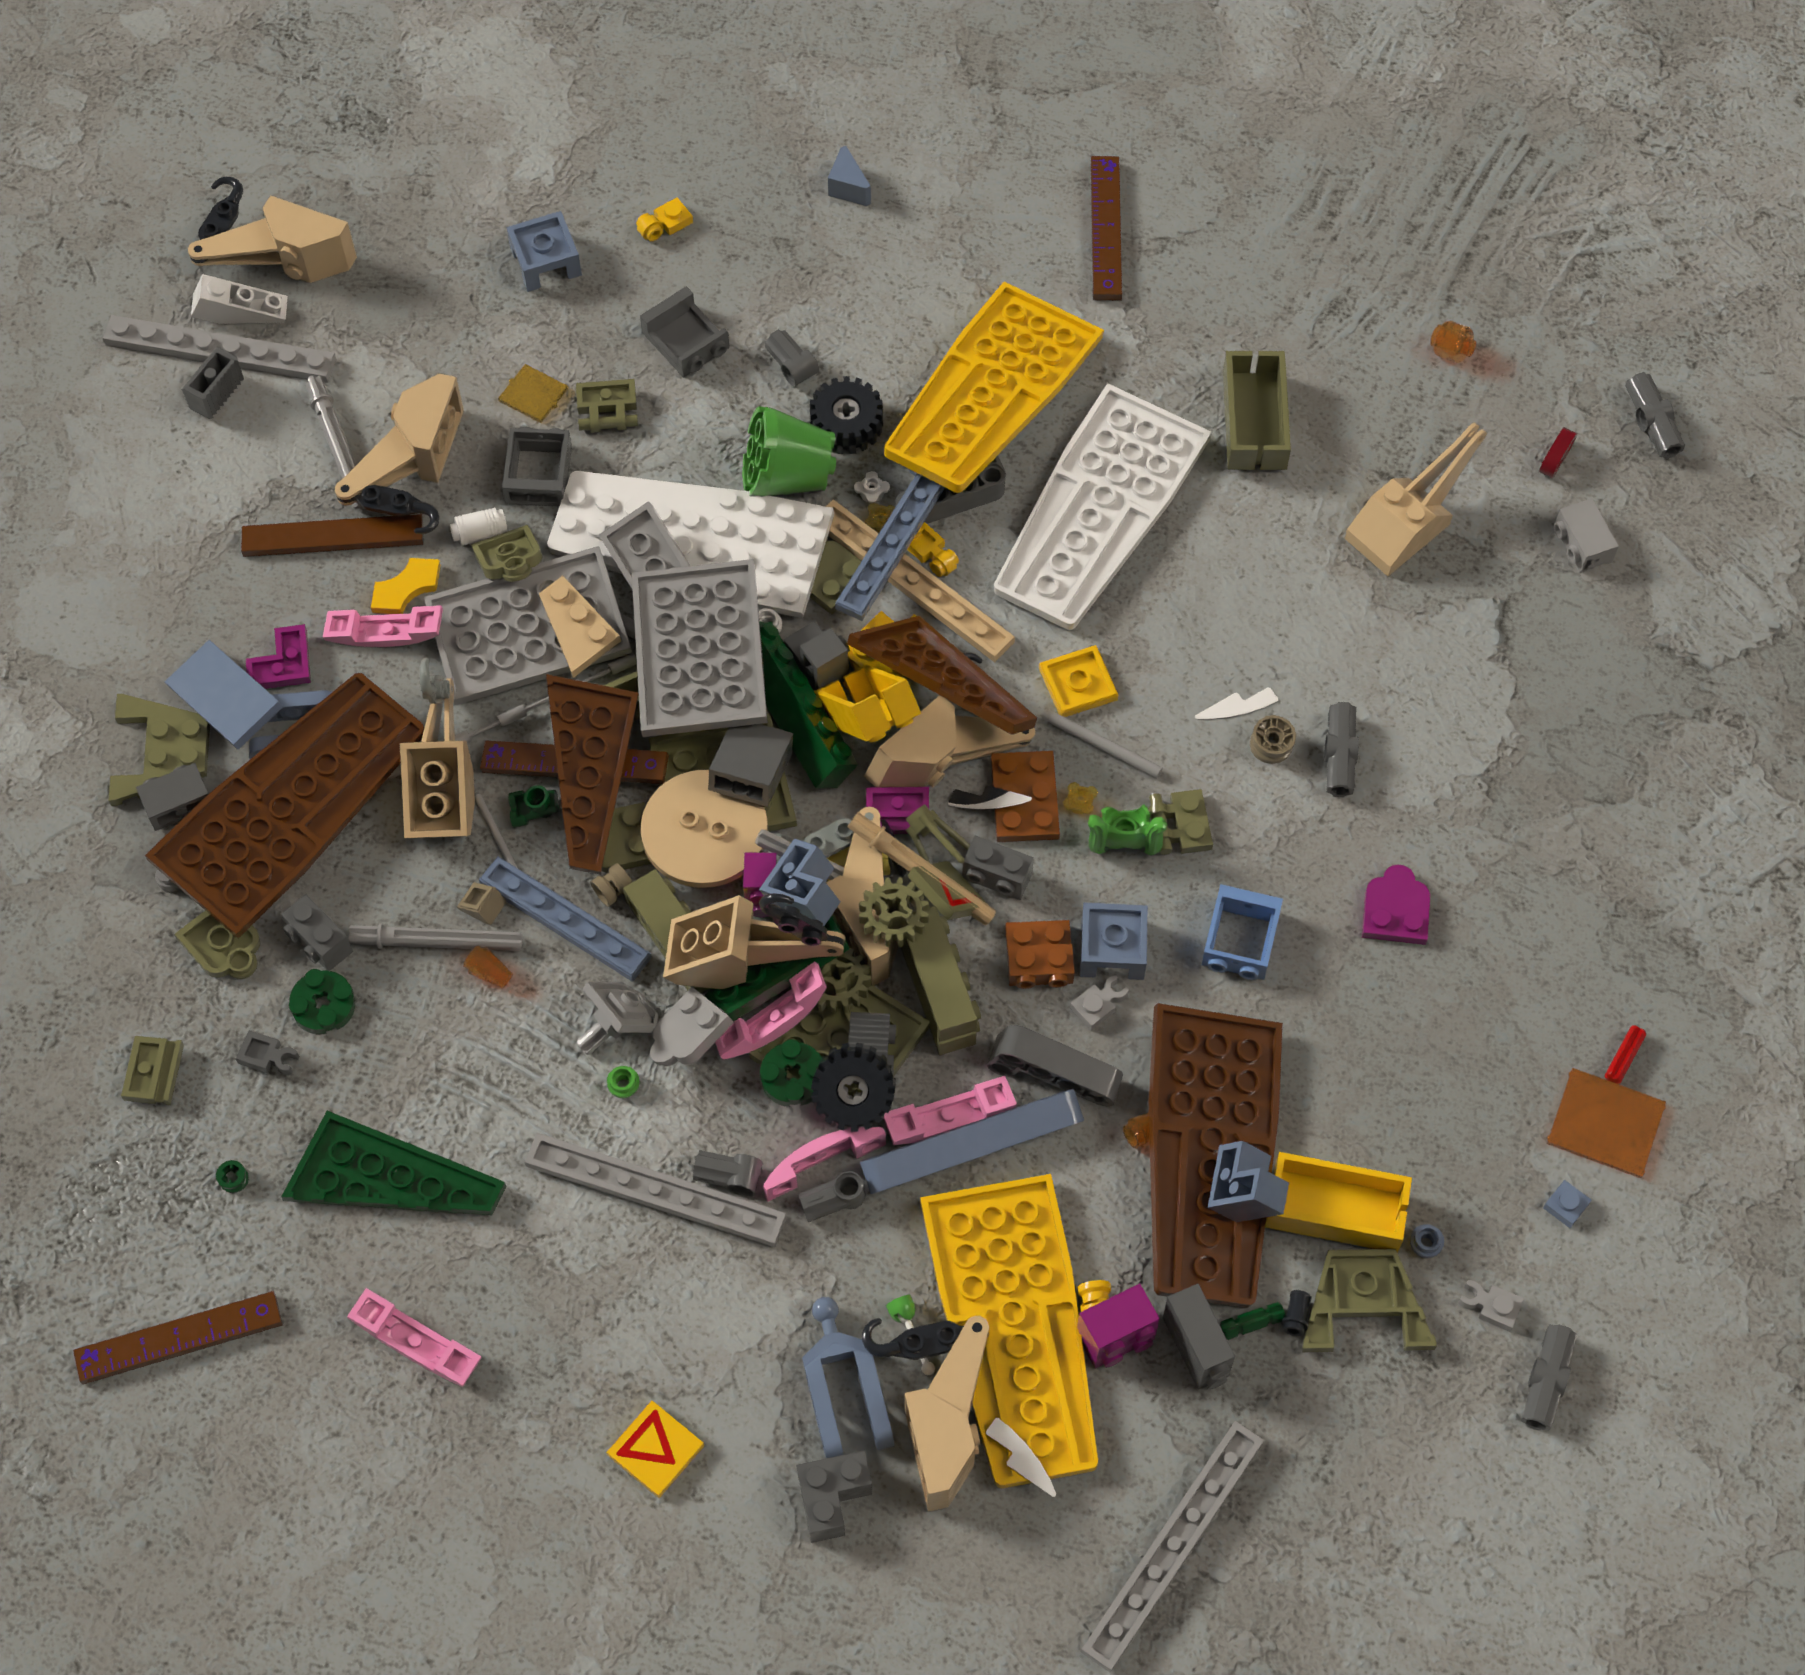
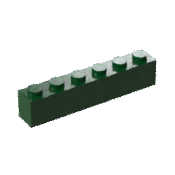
(801, 712)

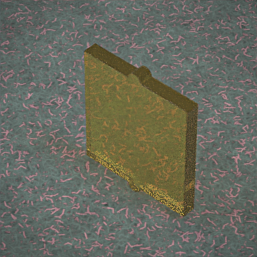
(533, 393)

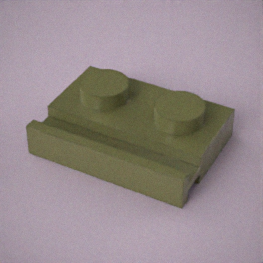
(152, 1070)

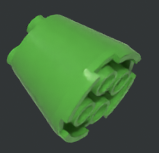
(786, 455)

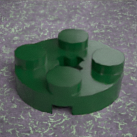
(315, 985)
(773, 1073)

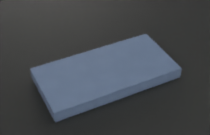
(223, 694)

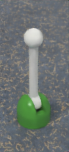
(902, 1311)

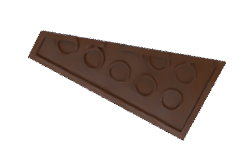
(932, 661)
(591, 747)

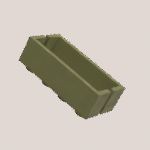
(1256, 411)
(942, 986)

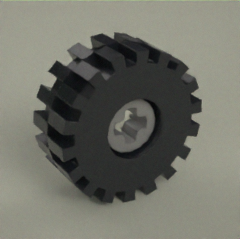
(865, 413)
(843, 1068)

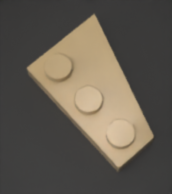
(577, 625)

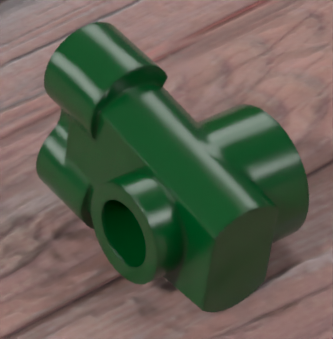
(532, 804)

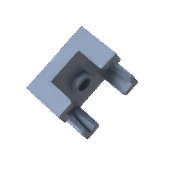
(543, 246)
(1114, 938)

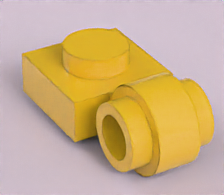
(669, 216)
(929, 545)

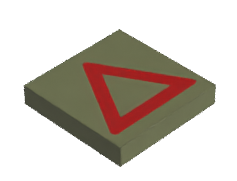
(939, 895)

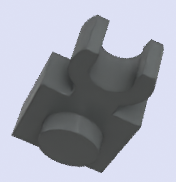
(263, 1051)

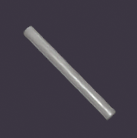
(1105, 745)

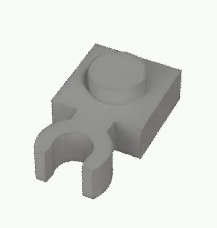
(1096, 1004)
(1496, 1306)

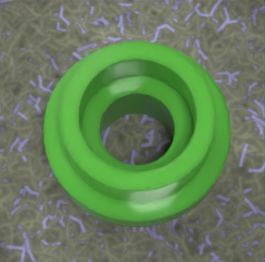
(620, 1073)

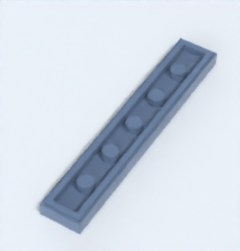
(889, 547)
(566, 919)

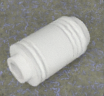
(478, 526)

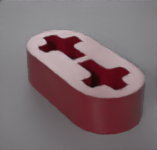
(1558, 452)

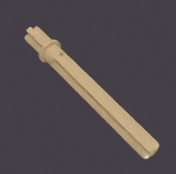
(908, 859)

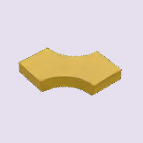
(417, 578)

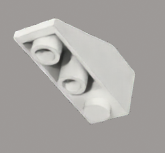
(236, 303)

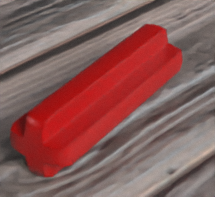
(1625, 1054)

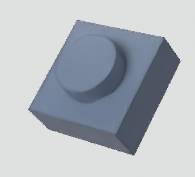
(1567, 1204)

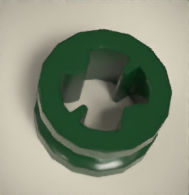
(243, 1176)

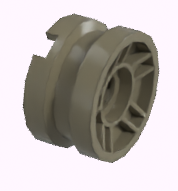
(1282, 733)

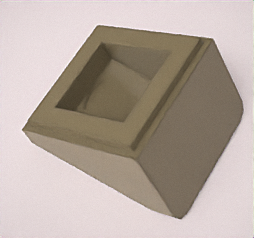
(482, 902)

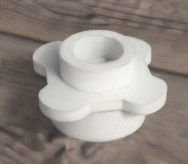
(875, 494)

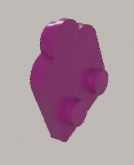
(1396, 907)

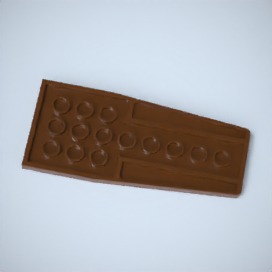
(286, 804)
(1207, 1088)

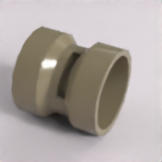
(611, 884)

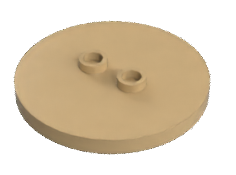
(699, 833)

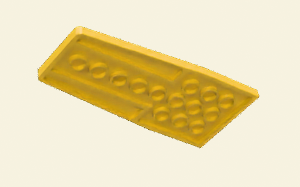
(990, 386)
(1007, 1259)

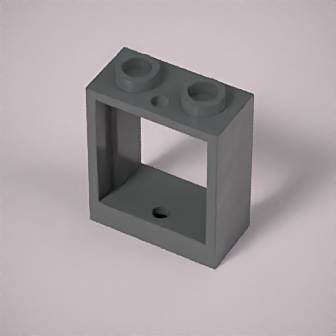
(536, 491)

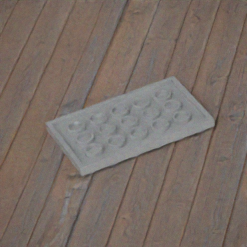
(500, 634)
(698, 648)

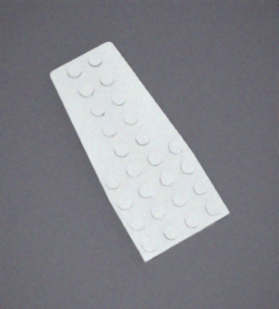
(1098, 505)
(708, 527)

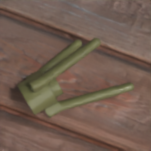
(926, 821)

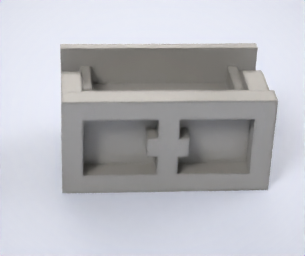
(1585, 535)

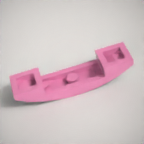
(383, 630)
(775, 1018)
(914, 1124)
(818, 1150)
(413, 1339)

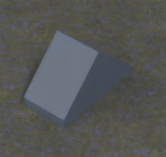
(847, 180)

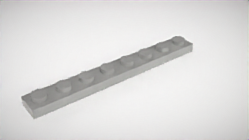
(199, 344)
(656, 1190)
(1172, 1547)

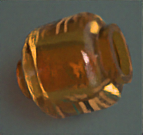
(1453, 341)

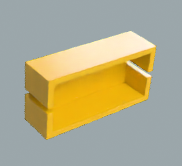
(878, 703)
(1342, 1202)

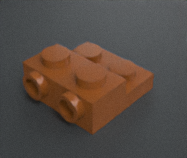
(1039, 953)

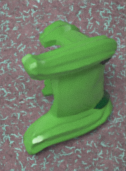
(1126, 830)

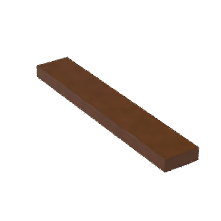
(331, 535)

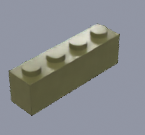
(654, 906)

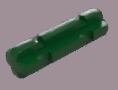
(1252, 1320)

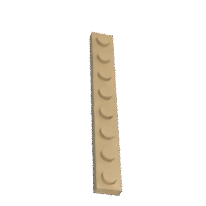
(925, 588)

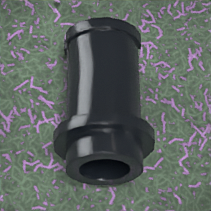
(1297, 1313)

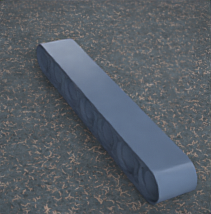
(971, 1141)

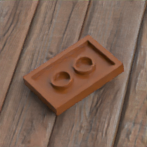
(1031, 776)

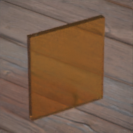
(1606, 1123)

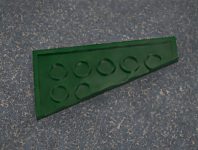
(765, 981)
(372, 1169)

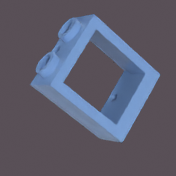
(1250, 905)

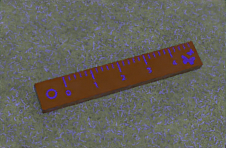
(1106, 228)
(540, 761)
(177, 1337)

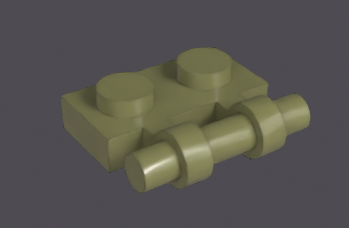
(606, 397)
(1190, 820)

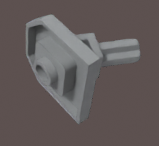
(619, 1012)

